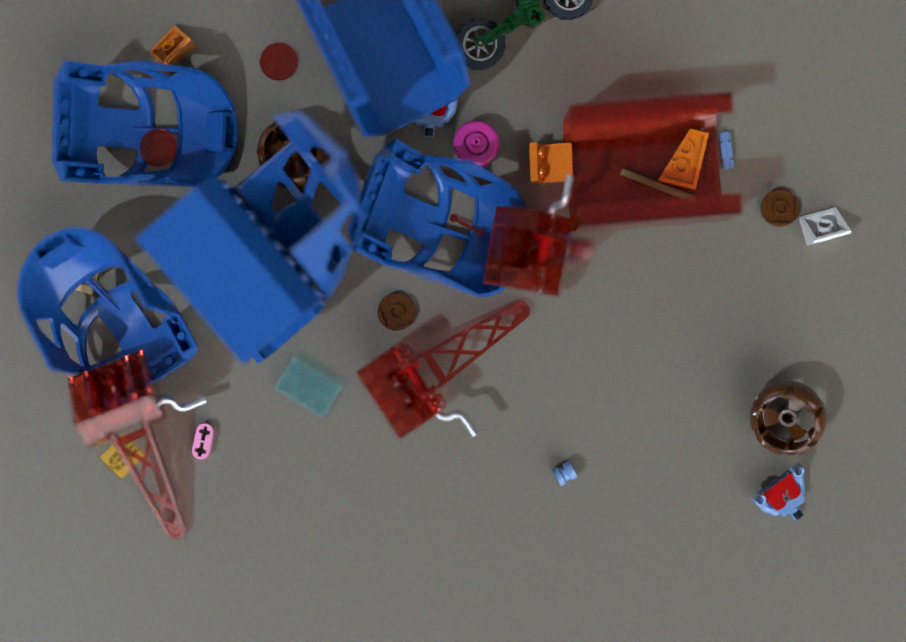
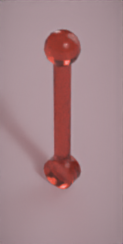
(453, 218)

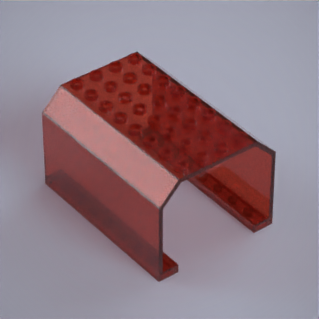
(643, 139)

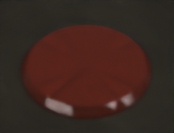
(278, 61)
(158, 147)

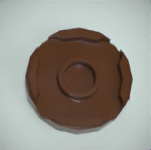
(779, 208)
(396, 312)

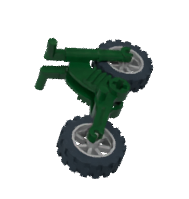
(520, 16)

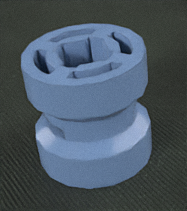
(564, 473)

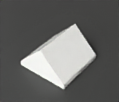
(823, 226)

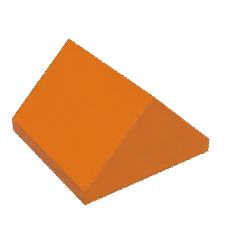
(172, 47)

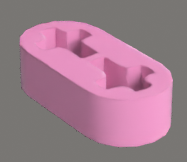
(198, 439)

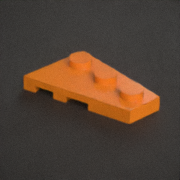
(687, 161)

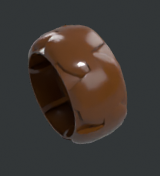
(270, 144)
(762, 418)

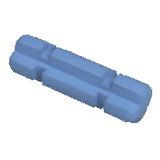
(726, 150)

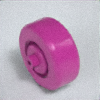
(476, 142)

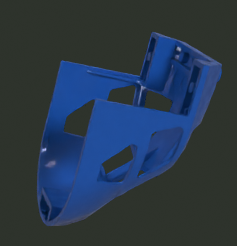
(79, 125)
(393, 209)
(303, 232)
(63, 264)

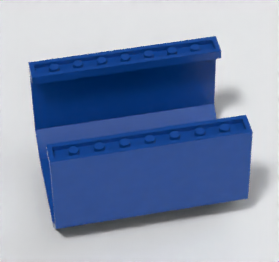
(388, 58)
(233, 270)

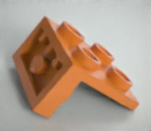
(550, 162)

